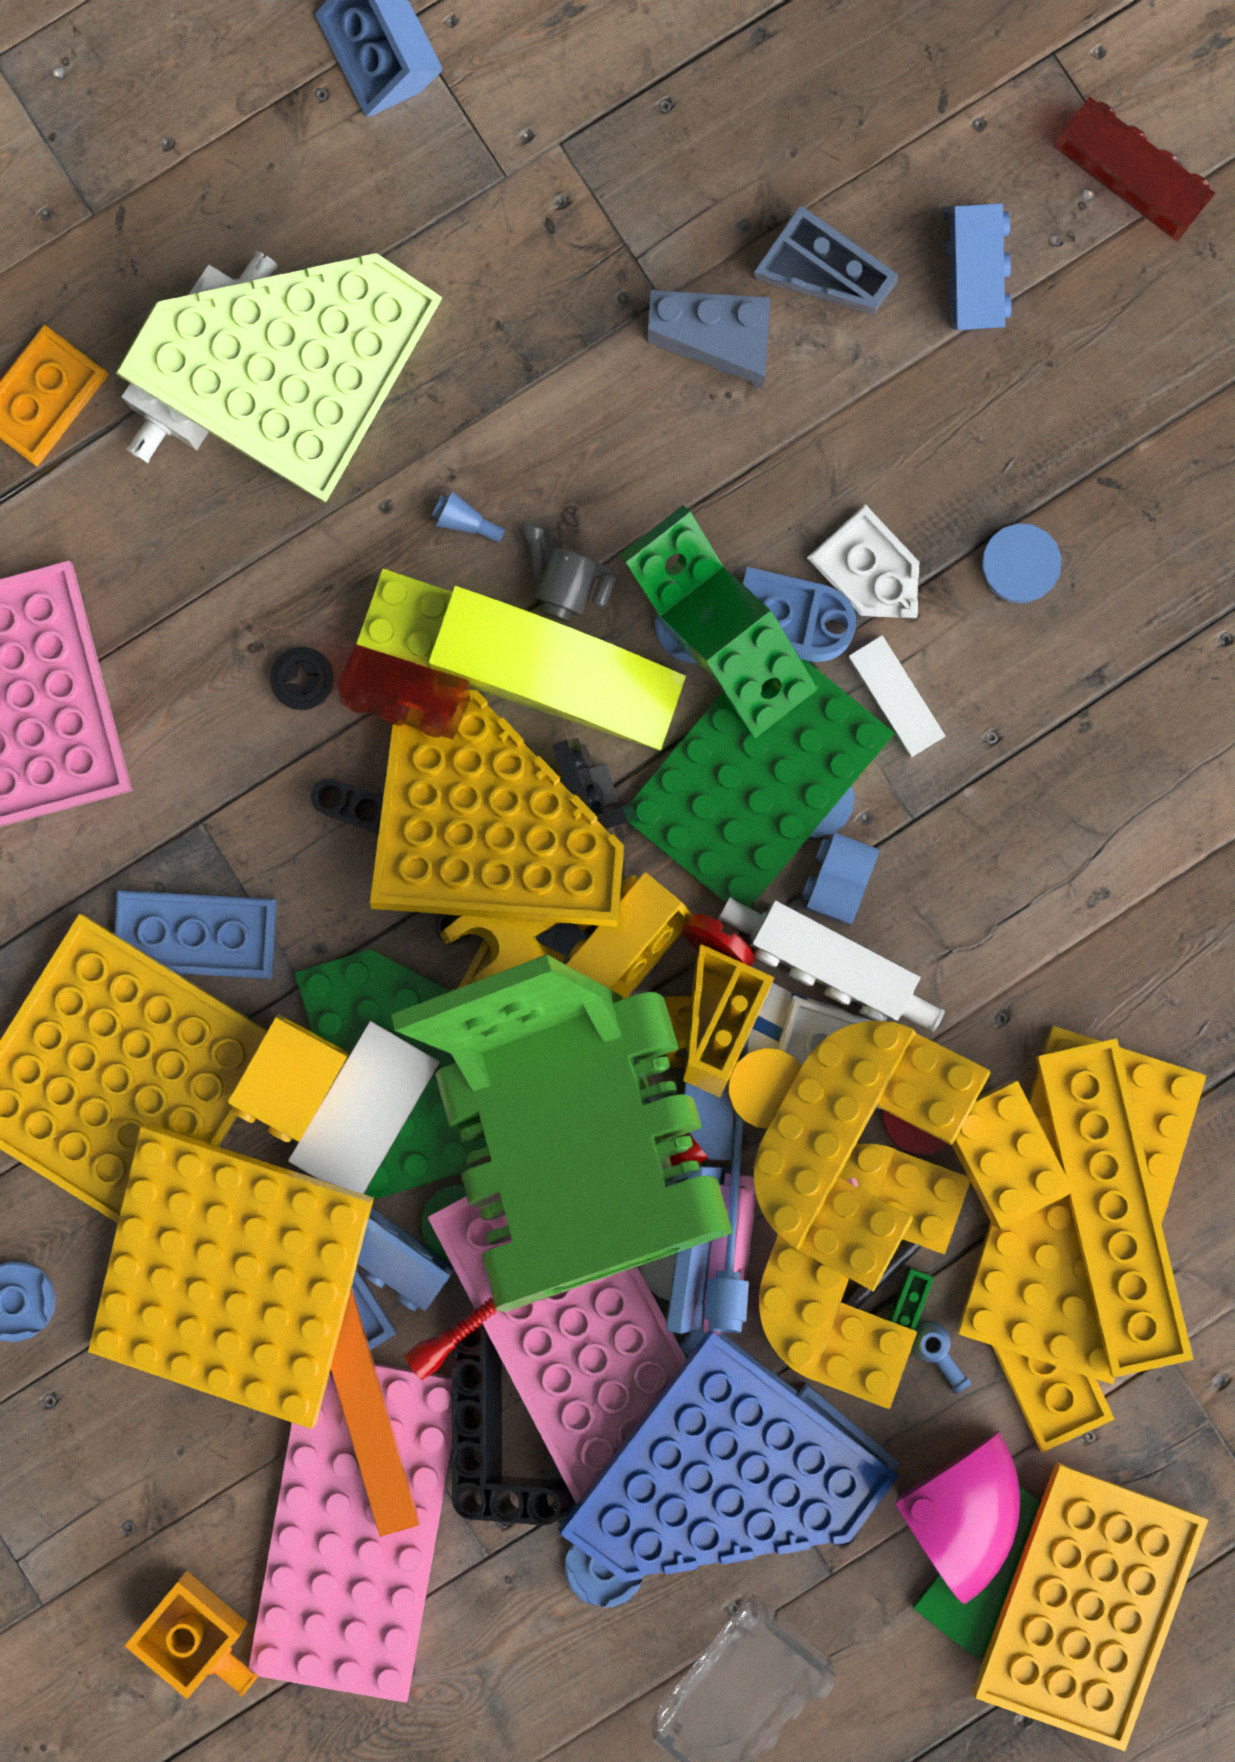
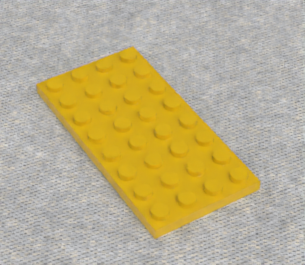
(1031, 1275)

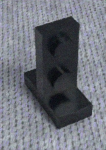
(574, 764)

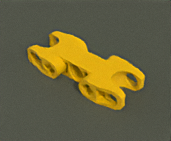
(510, 940)

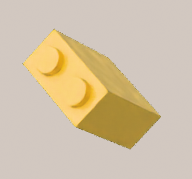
(287, 1079)

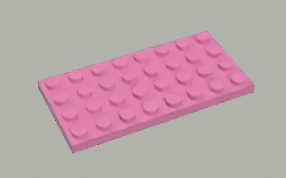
(578, 1358)
(335, 1595)

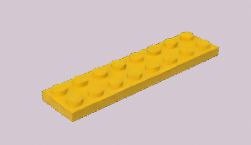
(1114, 1208)

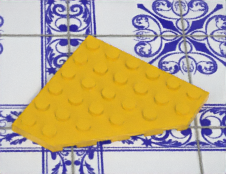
(489, 831)

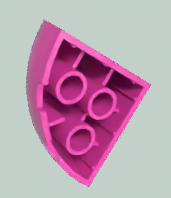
(966, 1515)

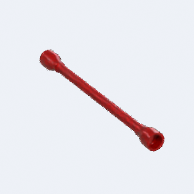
(429, 1354)

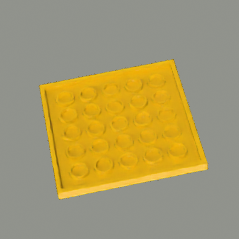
(108, 1049)
(230, 1275)

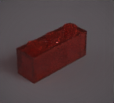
(404, 692)

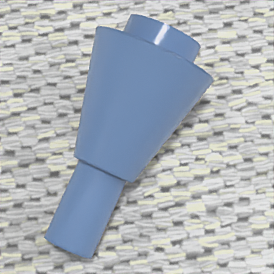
(458, 515)

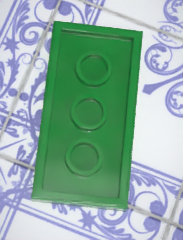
(974, 1622)

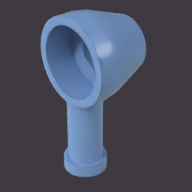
(940, 1355)

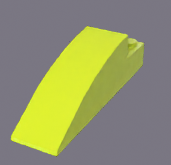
(523, 658)

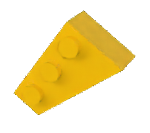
(721, 1017)

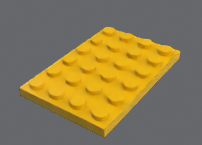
(1089, 1606)

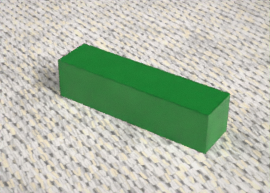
(910, 1298)

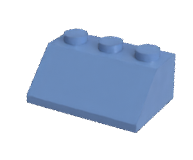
(379, 50)
(401, 1262)

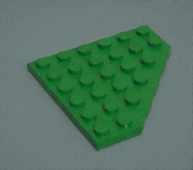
(339, 1005)

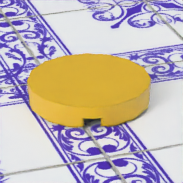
(761, 1084)

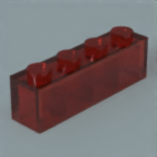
(1134, 168)

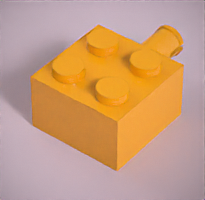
(192, 1638)

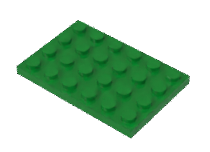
(745, 804)

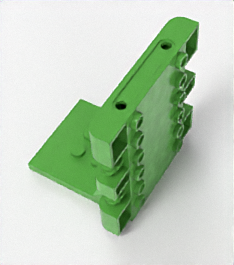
(569, 1127)

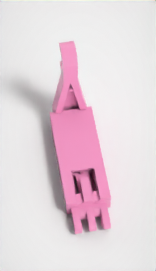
(744, 1231)

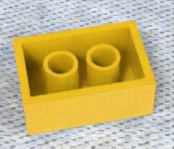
(646, 930)
(1009, 1156)

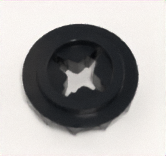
(287, 668)

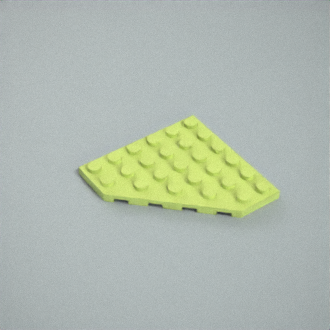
(286, 361)

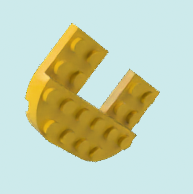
(822, 1122)
(803, 1297)

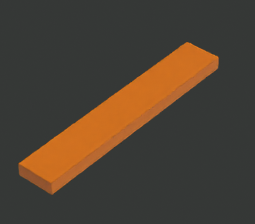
(371, 1427)

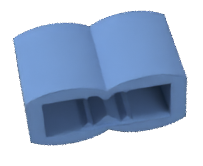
(840, 879)

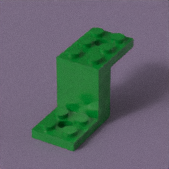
(718, 621)

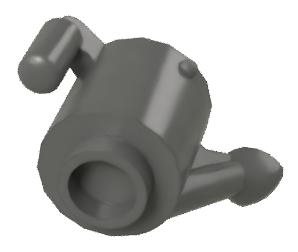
(565, 578)

